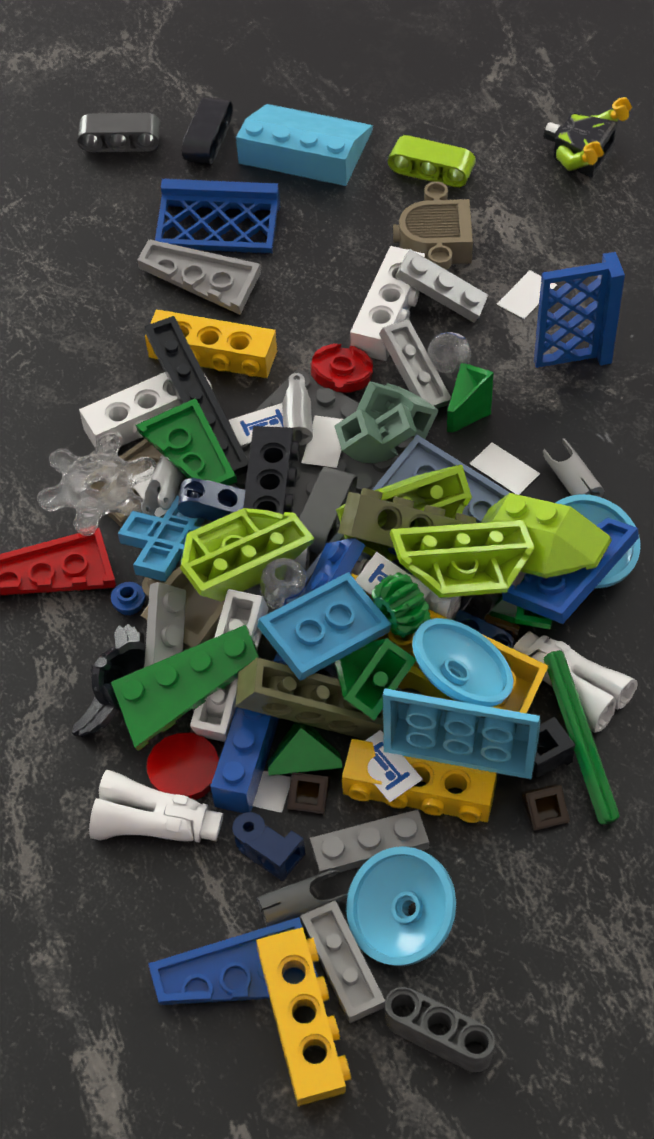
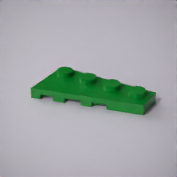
(170, 688)

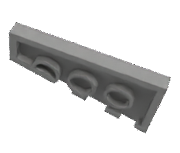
(206, 274)

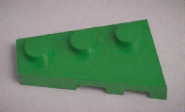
(188, 443)

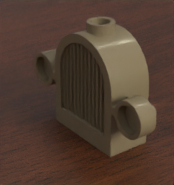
(437, 227)
(200, 612)

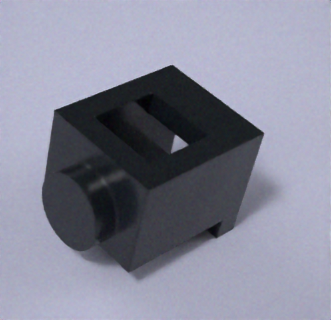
(554, 746)

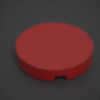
(341, 368)
(183, 765)

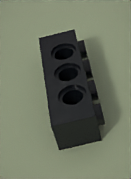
(271, 469)

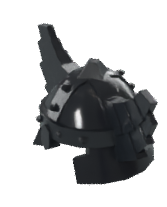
(121, 660)

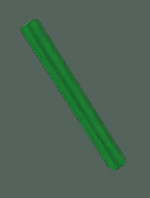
(581, 735)

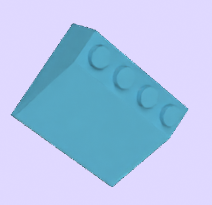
(302, 143)
(460, 733)

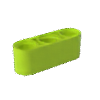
(431, 161)

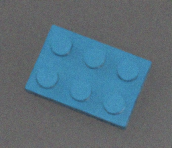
(324, 626)

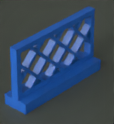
(219, 197)
(602, 313)

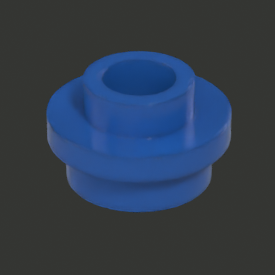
(129, 605)

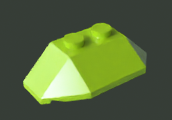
(439, 488)
(559, 533)
(238, 548)
(464, 556)

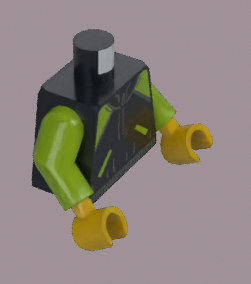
(587, 139)

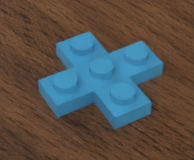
(160, 540)

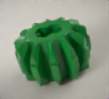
(401, 603)

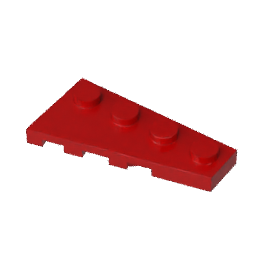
(57, 566)

